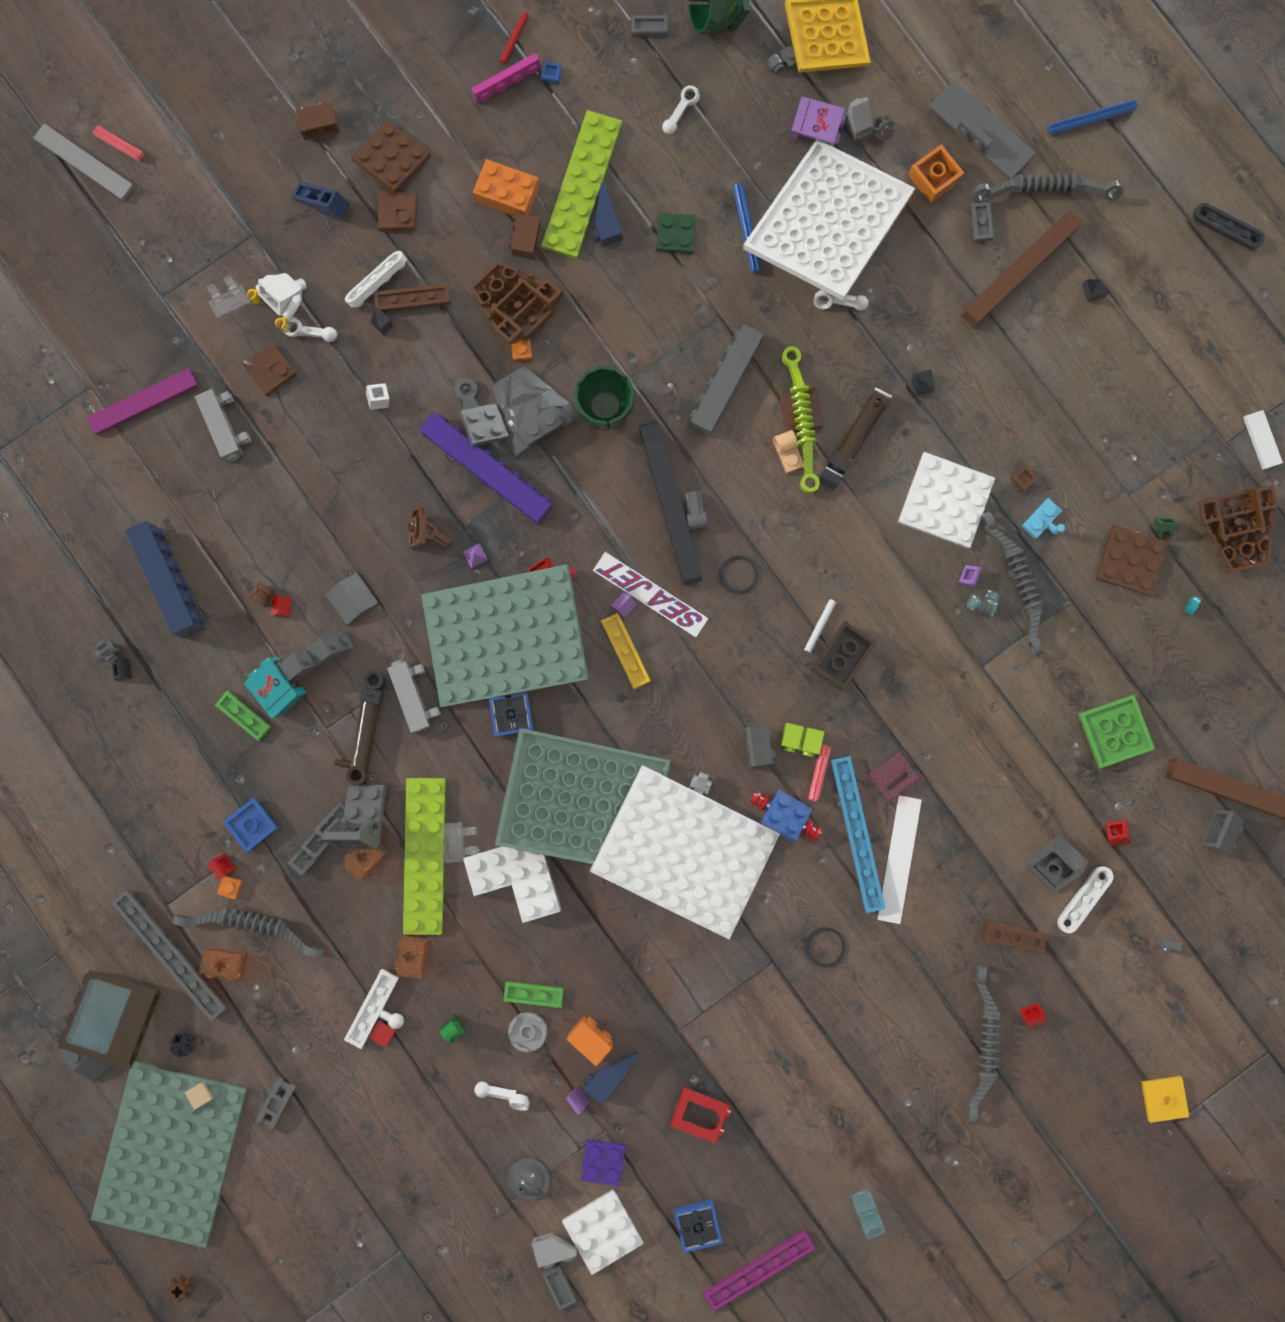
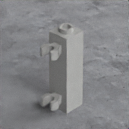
(219, 425)
(409, 695)

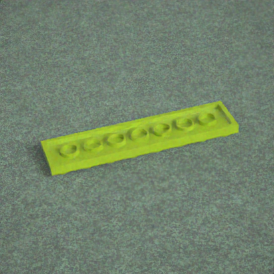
(581, 184)
(424, 856)

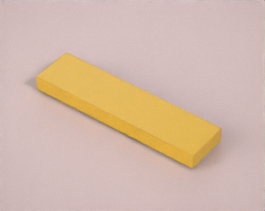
(625, 651)

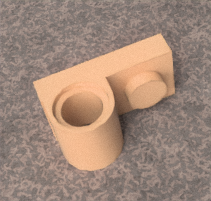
(786, 447)

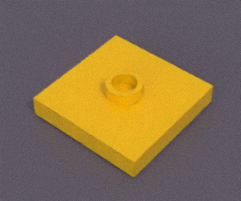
(1165, 1099)

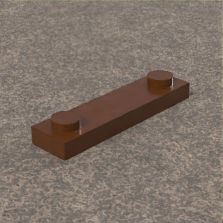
(412, 297)

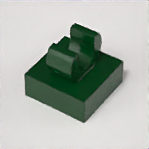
(1166, 524)

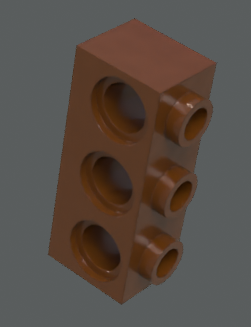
(1014, 936)

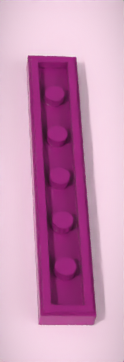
(142, 401)
(759, 1270)

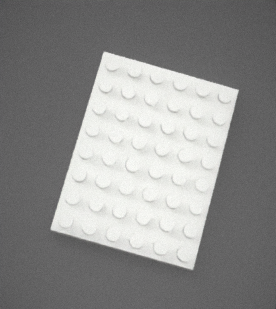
(829, 219)
(684, 852)

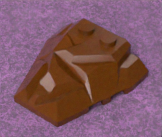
(515, 301)
(1241, 526)

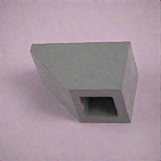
(859, 118)
(552, 1249)

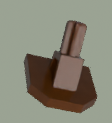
(423, 531)

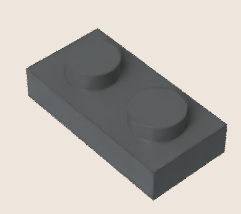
(981, 221)

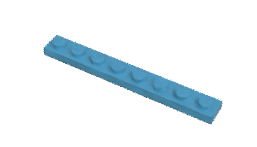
(858, 834)

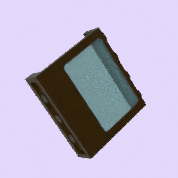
(109, 1019)

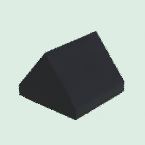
(121, 669)

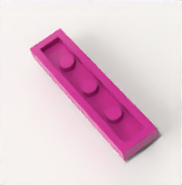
(505, 78)

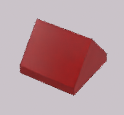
(281, 606)

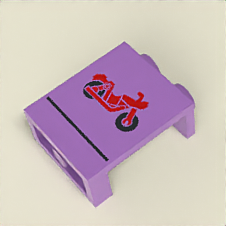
(818, 121)

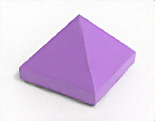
(475, 556)

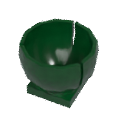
(717, 15)
(604, 397)

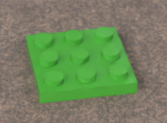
(1116, 731)

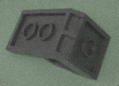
(361, 819)

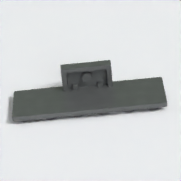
(982, 130)

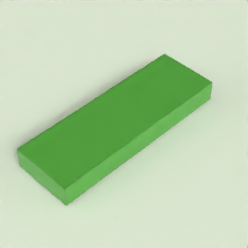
(243, 715)
(533, 994)

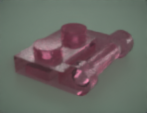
(890, 771)

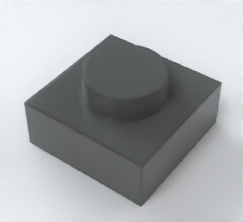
(1168, 945)

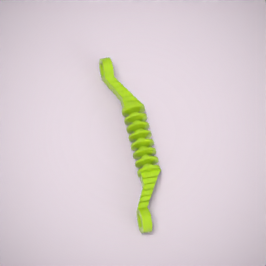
(807, 441)

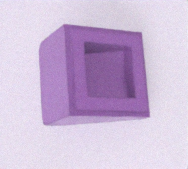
(578, 1100)

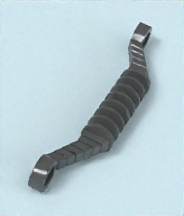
(1074, 183)
(1013, 552)
(280, 930)
(987, 1076)

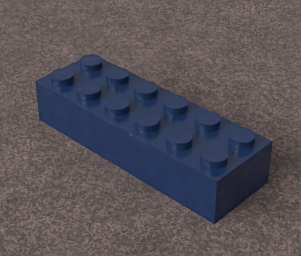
(165, 579)

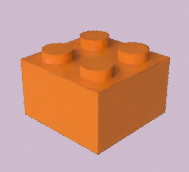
(936, 173)
(590, 1040)

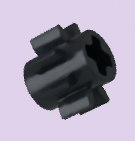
(182, 1044)

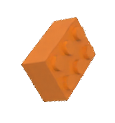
(506, 189)

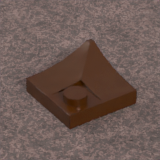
(397, 211)
(269, 369)
(787, 410)

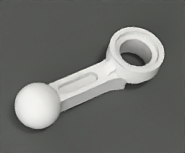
(670, 125)
(859, 302)
(328, 334)
(516, 1101)

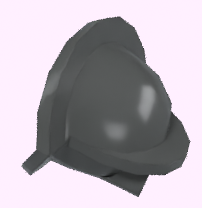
(529, 1179)

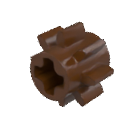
(176, 1293)

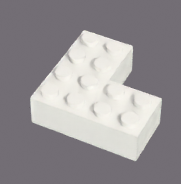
(523, 870)

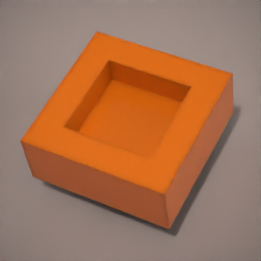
(522, 350)
(230, 887)

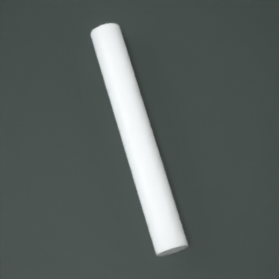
(820, 625)

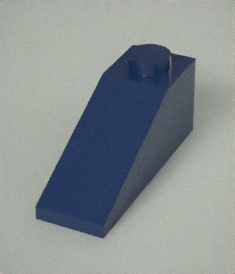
(321, 199)
(606, 222)
(607, 1078)

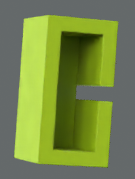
(801, 739)

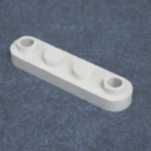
(375, 279)
(1085, 899)

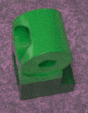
(452, 1029)

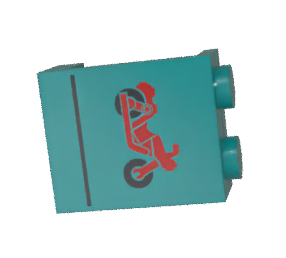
(272, 688)

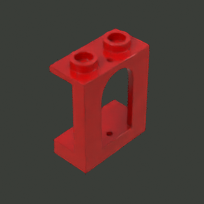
(718, 1106)

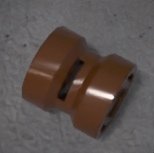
(262, 594)

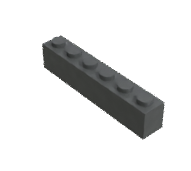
(726, 380)

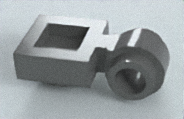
(786, 57)

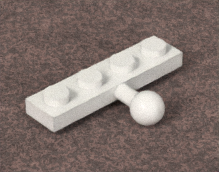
(373, 1008)

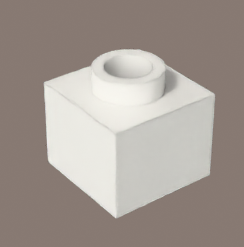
(377, 396)

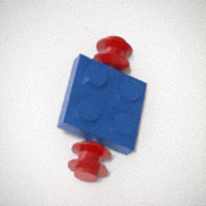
(786, 816)

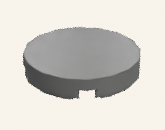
(527, 1032)

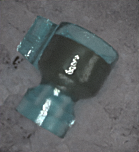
(985, 606)

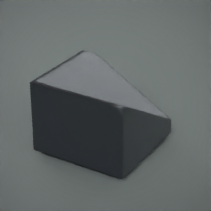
(1094, 289)
(381, 321)
(923, 382)

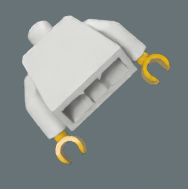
(280, 294)

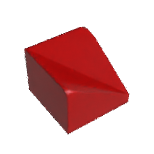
(1118, 833)

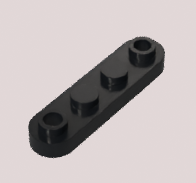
(1228, 226)

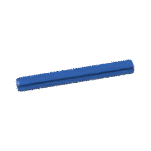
(1092, 117)
(746, 224)

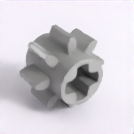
(700, 783)

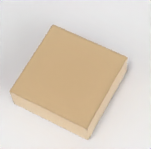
(199, 1095)

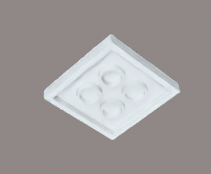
(602, 1231)

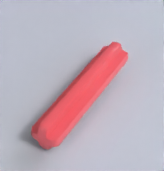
(118, 143)
(819, 773)

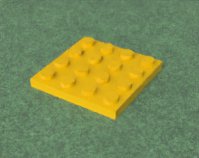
(827, 34)

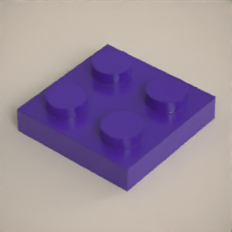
(603, 1162)

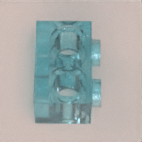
(868, 1214)

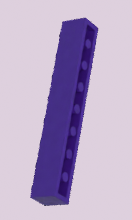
(485, 468)

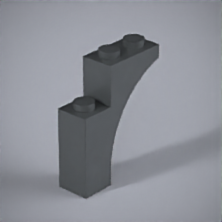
(320, 652)

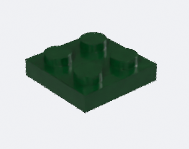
(675, 233)

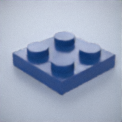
(250, 825)

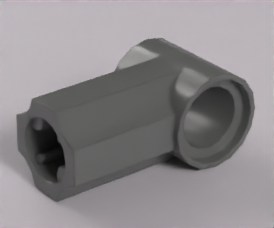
(695, 514)

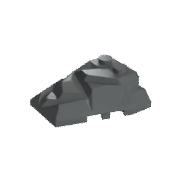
(530, 409)

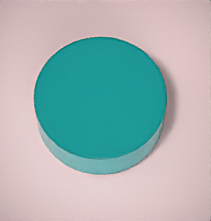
(1192, 605)

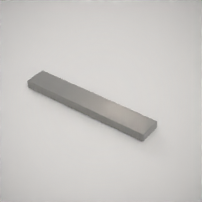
(83, 162)

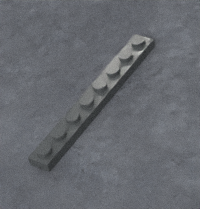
(169, 955)

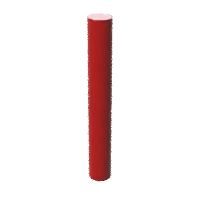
(514, 37)

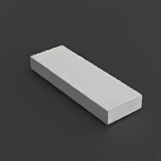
(1262, 440)

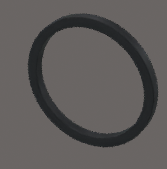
(741, 557)
(808, 952)

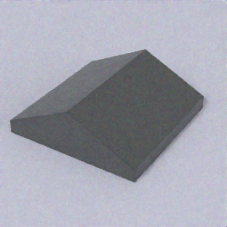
(351, 598)

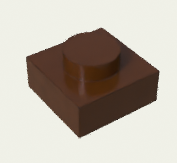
(1024, 478)

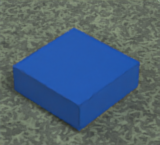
(551, 72)

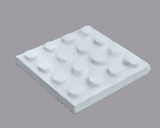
(946, 500)

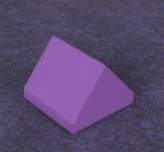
(970, 576)
(624, 604)

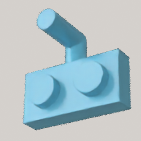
(1042, 519)

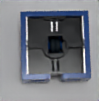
(511, 714)
(698, 1225)

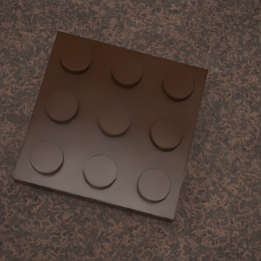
(391, 156)
(1132, 560)

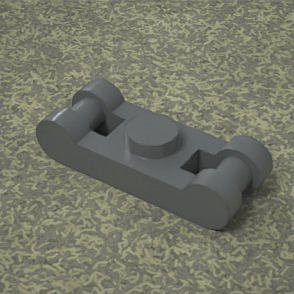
(275, 1104)

